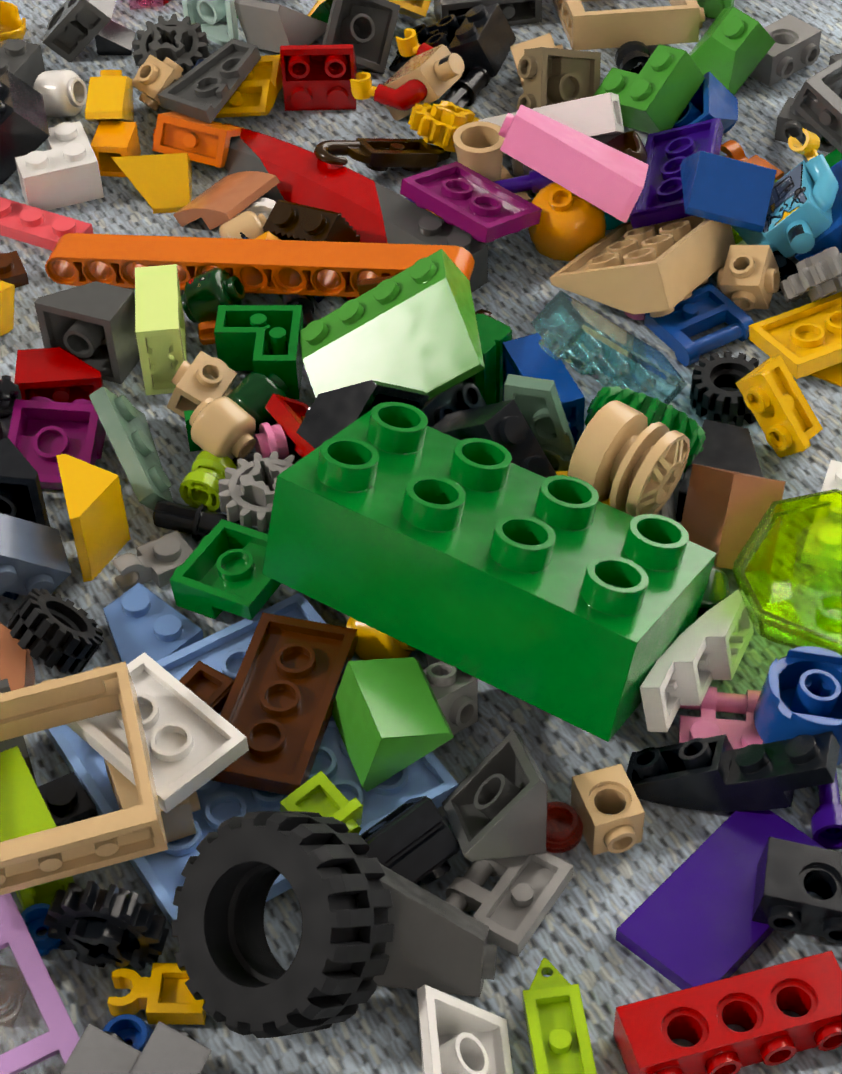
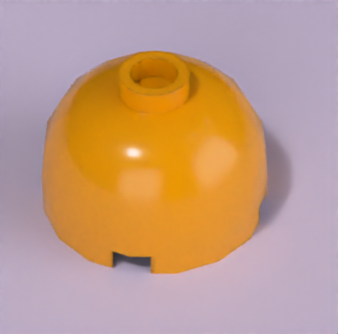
(566, 223)

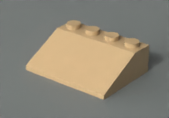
(648, 265)

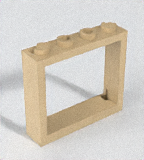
(616, 27)
(99, 839)

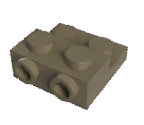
(557, 75)

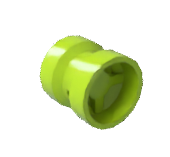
(202, 483)

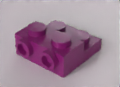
(52, 428)

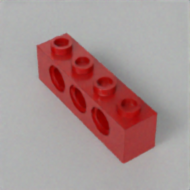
(750, 1000)

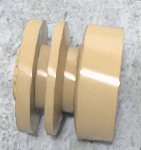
(629, 459)

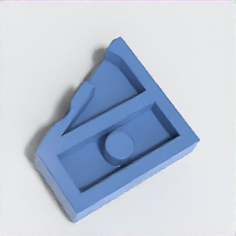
(148, 624)

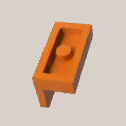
(200, 140)

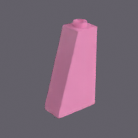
(575, 161)

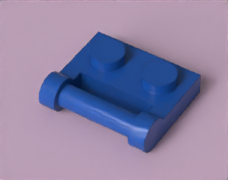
(695, 315)

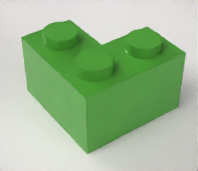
(658, 93)

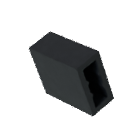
(502, 424)

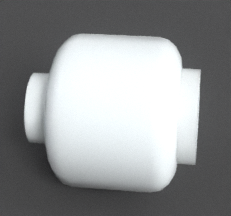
(62, 92)

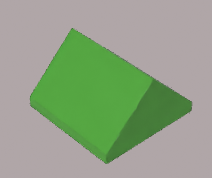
(387, 717)

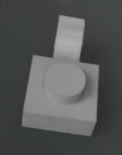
(154, 561)

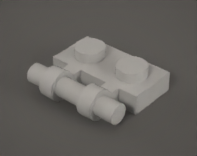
(517, 901)

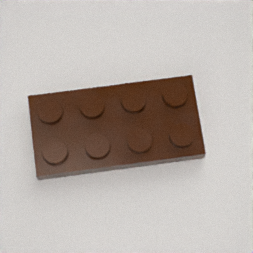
(285, 700)

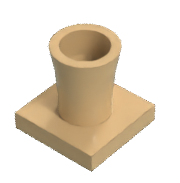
(479, 149)

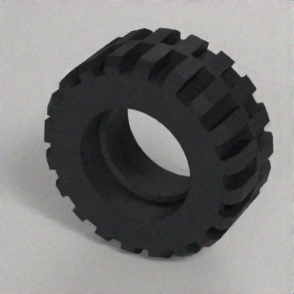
(224, 923)

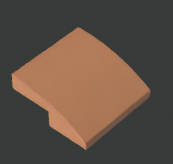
(227, 198)

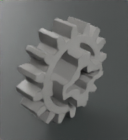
(816, 277)
(250, 489)

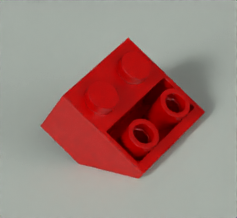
(318, 77)

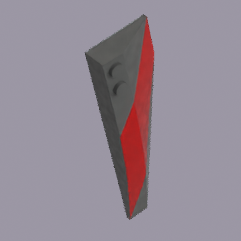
(367, 205)

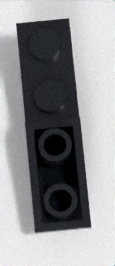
(718, 778)

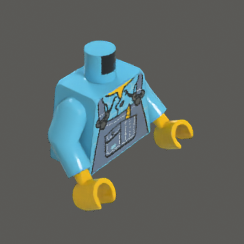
(798, 203)

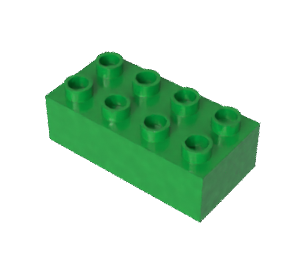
(487, 564)

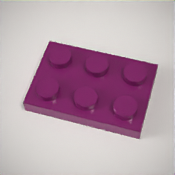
(470, 202)

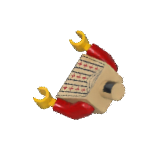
(417, 81)

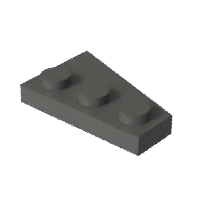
(212, 82)

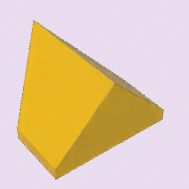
(160, 179)

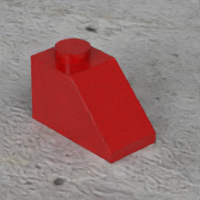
(55, 375)

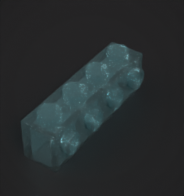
(604, 350)

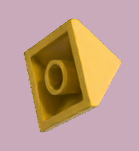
(94, 512)

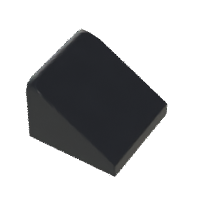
(115, 40)

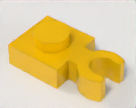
(161, 995)

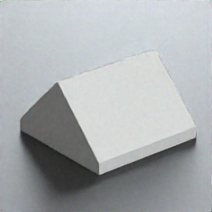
(460, 1036)

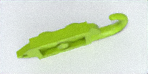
(557, 1024)

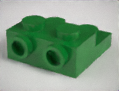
(225, 573)

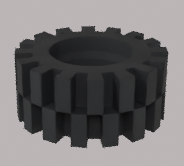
(712, 400)
(55, 631)

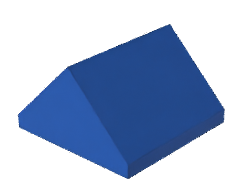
(726, 190)

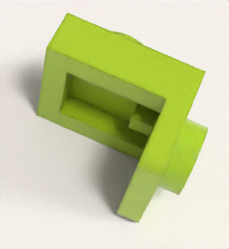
(323, 797)

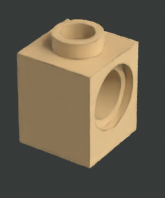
(605, 793)

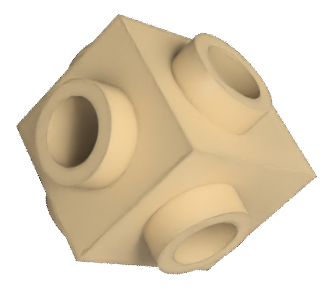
(154, 78)
(749, 276)
(199, 381)

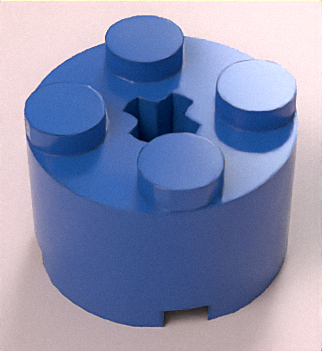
(801, 696)

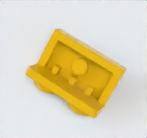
(779, 407)

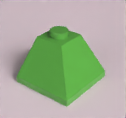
(732, 48)

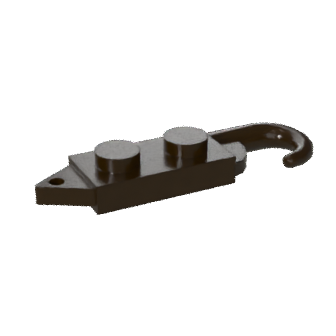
(382, 153)

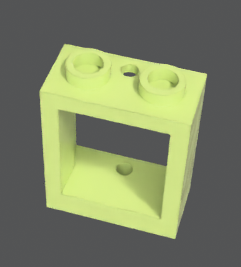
(159, 326)

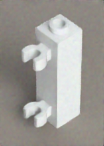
(589, 115)

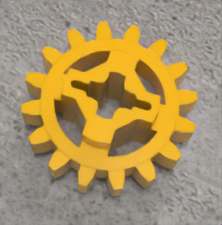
(439, 122)

